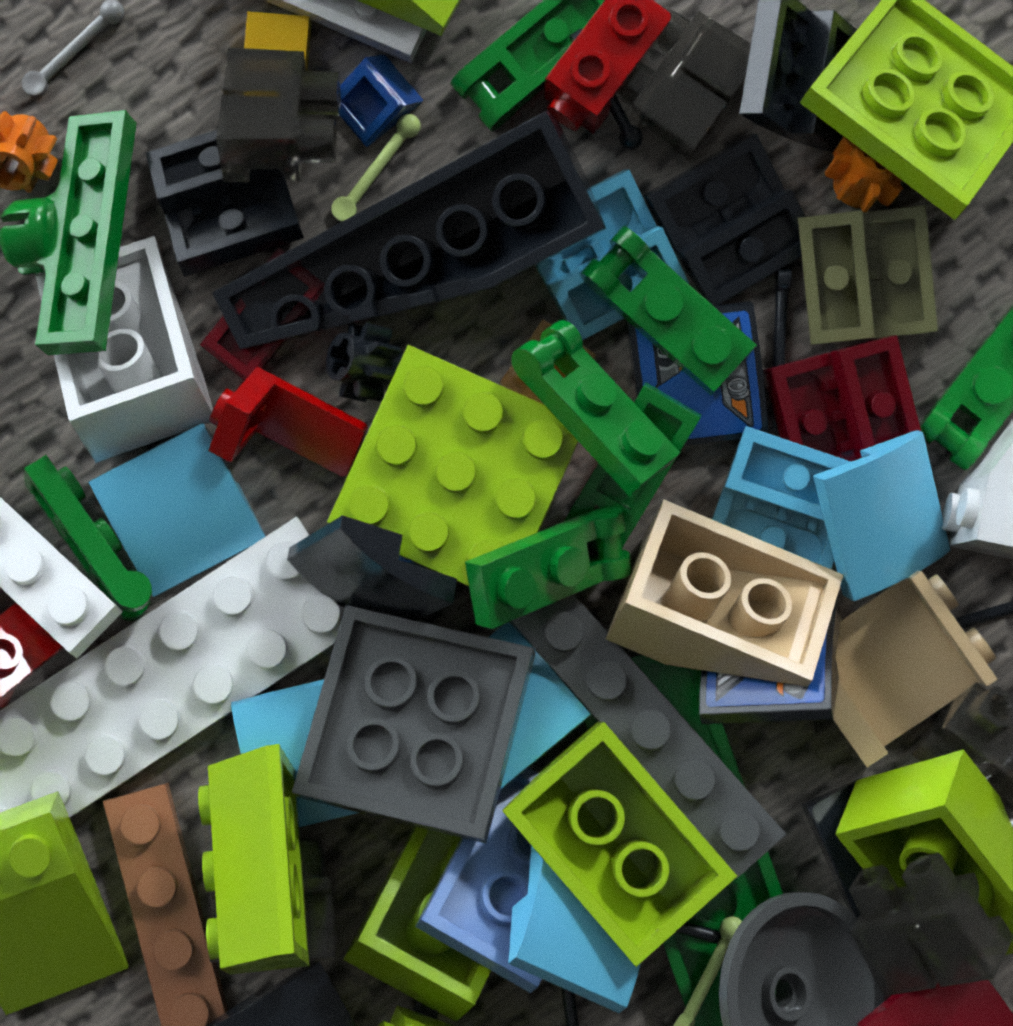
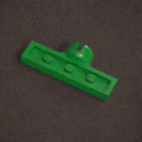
(76, 234)

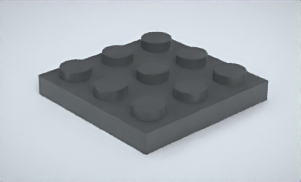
(415, 723)

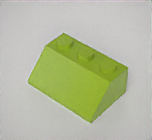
(618, 842)
(254, 863)

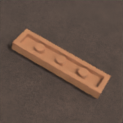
(165, 907)

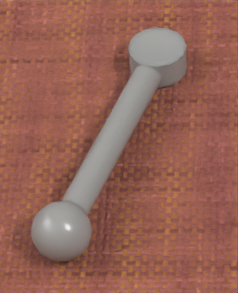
(36, 82)

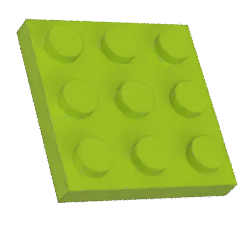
(920, 101)
(455, 465)

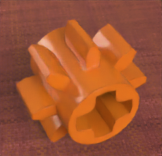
(24, 152)
(860, 178)

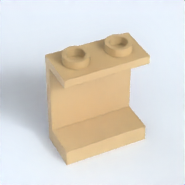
(903, 663)

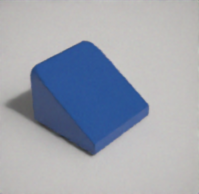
(375, 98)

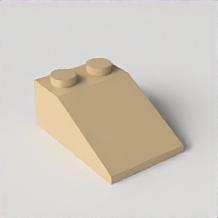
(724, 601)

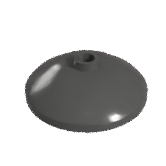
(806, 954)

